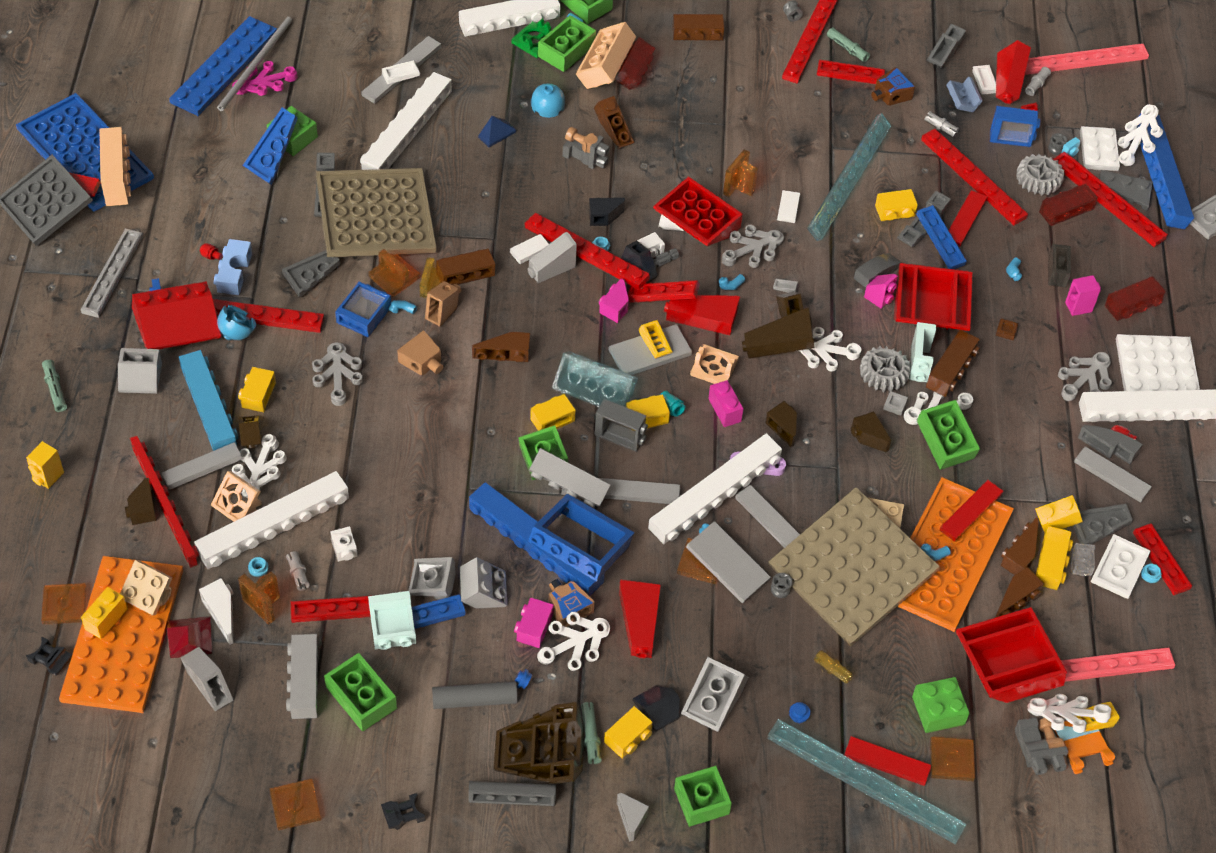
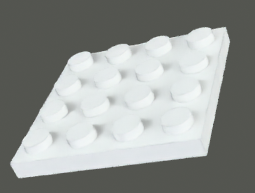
(1156, 363)

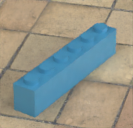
(207, 400)

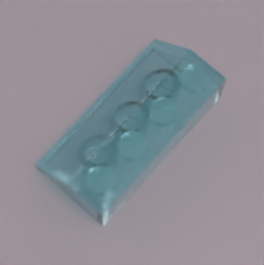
(593, 380)

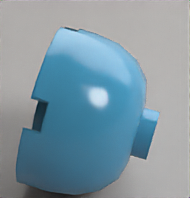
(548, 100)
(234, 323)

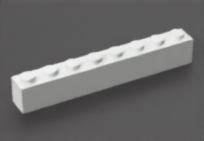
(407, 123)
(1148, 405)
(714, 489)
(271, 520)

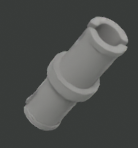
(1037, 81)
(941, 124)
(297, 571)

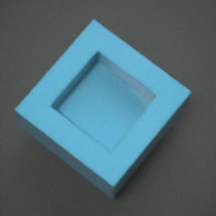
(1071, 147)

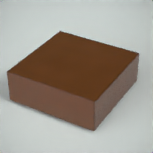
(1006, 329)

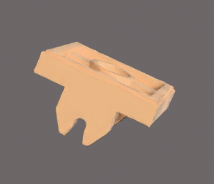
(706, 351)
(224, 492)

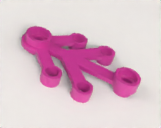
(264, 81)

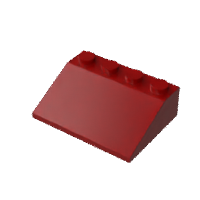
(699, 212)
(176, 316)

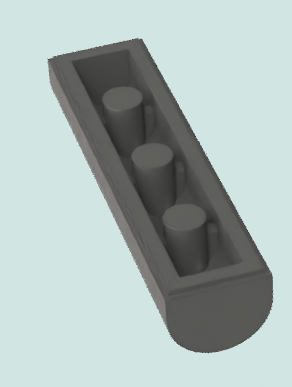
(474, 695)
(512, 793)

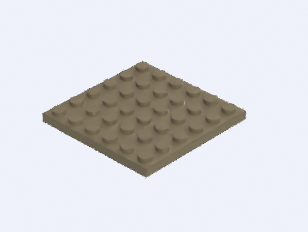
(375, 212)
(854, 566)

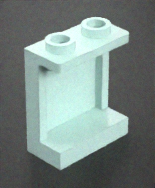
(922, 342)
(392, 620)

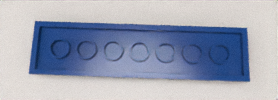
(222, 66)

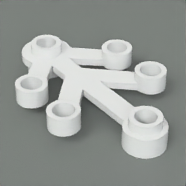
(1148, 115)
(852, 351)
(915, 411)
(269, 444)
(577, 639)
(1067, 710)

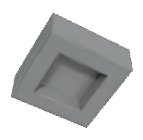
(895, 403)

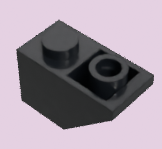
(605, 210)
(640, 257)

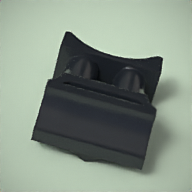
(55, 661)
(393, 815)

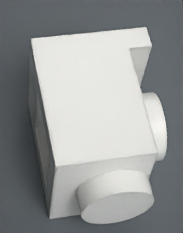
(653, 243)
(343, 544)

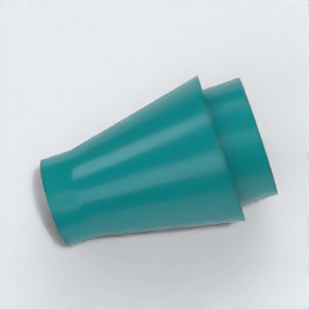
(674, 404)

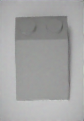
(714, 694)

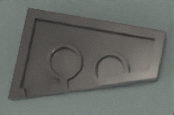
(1132, 188)
(309, 272)
(1101, 523)

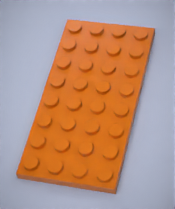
(949, 590)
(122, 664)

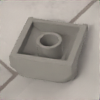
(433, 577)

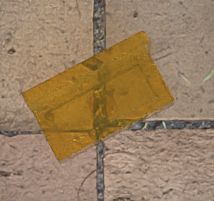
(429, 278)

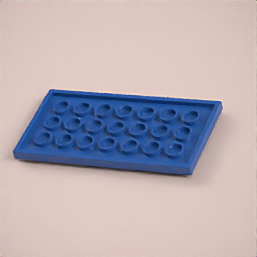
(73, 137)

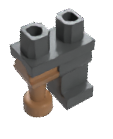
(586, 148)
(1041, 752)

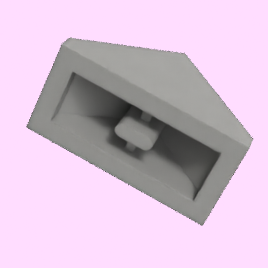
(632, 814)

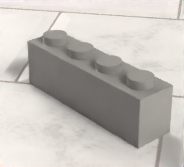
(568, 477)
(304, 676)

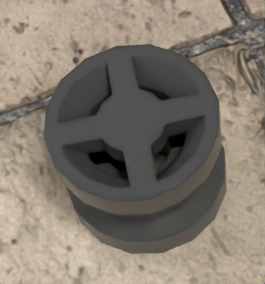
(792, 11)
(1056, 143)
(781, 579)

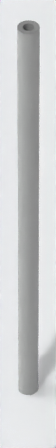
(254, 64)

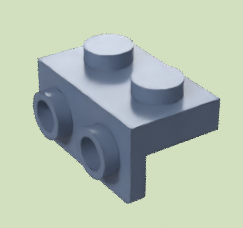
(965, 94)

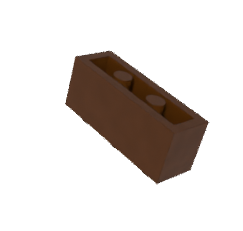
(698, 27)
(466, 267)

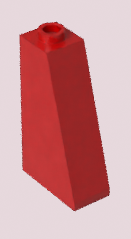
(1011, 71)
(705, 312)
(639, 611)

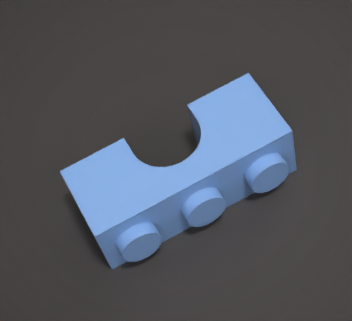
(235, 255)

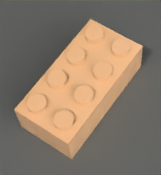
(606, 55)
(114, 166)

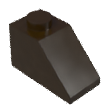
(789, 303)
(783, 421)
(250, 431)
(870, 432)
(141, 504)

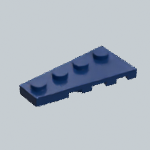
(271, 147)

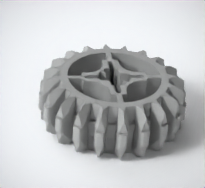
(1029, 174)
(885, 364)

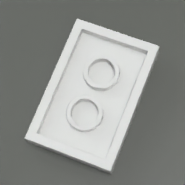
(1099, 148)
(1120, 566)

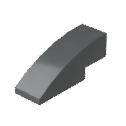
(947, 45)
(880, 265)
(1110, 442)

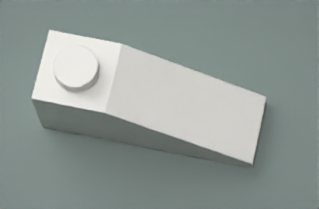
(219, 604)

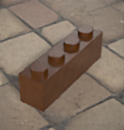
(952, 363)

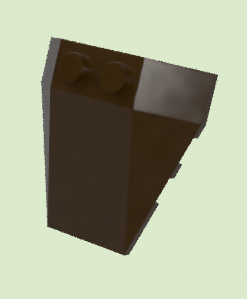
(543, 746)

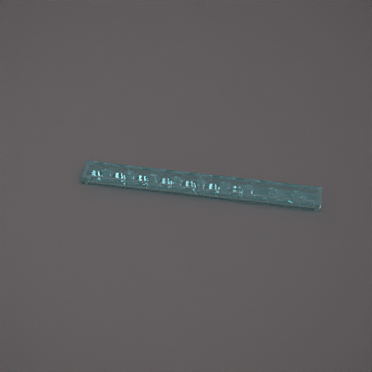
(849, 177)
(867, 781)

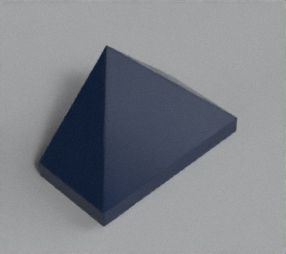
(495, 131)

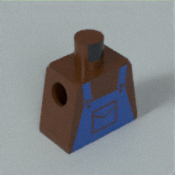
(893, 88)

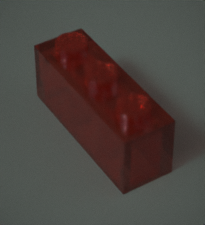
(635, 64)
(1068, 204)
(1135, 298)

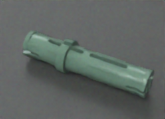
(853, 48)
(49, 369)
(591, 739)

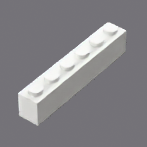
(506, 15)

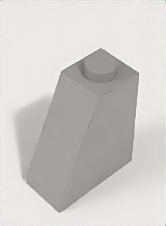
(553, 259)
(207, 678)

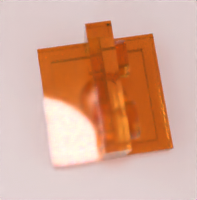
(740, 176)
(393, 273)
(260, 594)

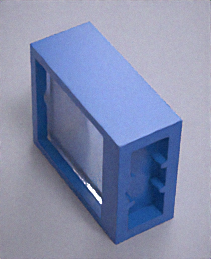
(1014, 126)
(363, 309)

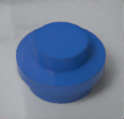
(523, 678)
(799, 712)

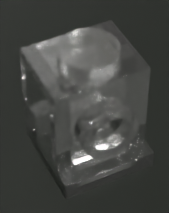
(1083, 559)

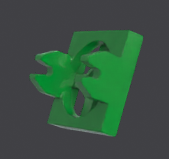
(524, 40)

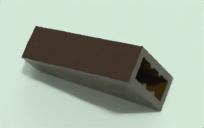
(780, 336)

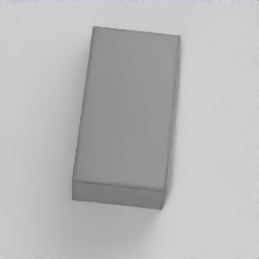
(785, 285)

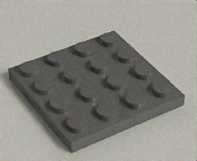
(44, 200)

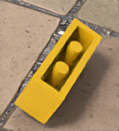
(1054, 557)

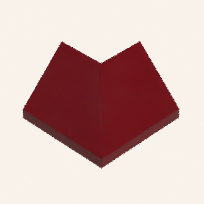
(189, 634)

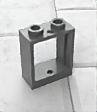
(616, 433)

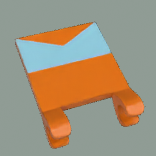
(1083, 745)

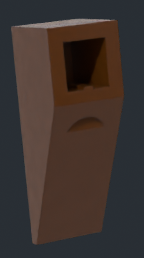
(613, 122)
(506, 347)
(1023, 549)
(1022, 589)

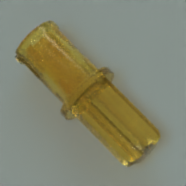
(833, 666)

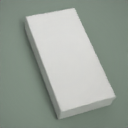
(400, 72)
(984, 79)
(788, 206)
(529, 248)

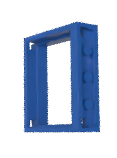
(590, 519)

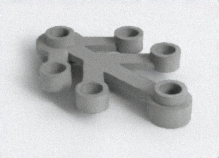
(773, 238)
(1099, 361)
(337, 369)

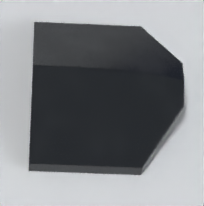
(659, 705)

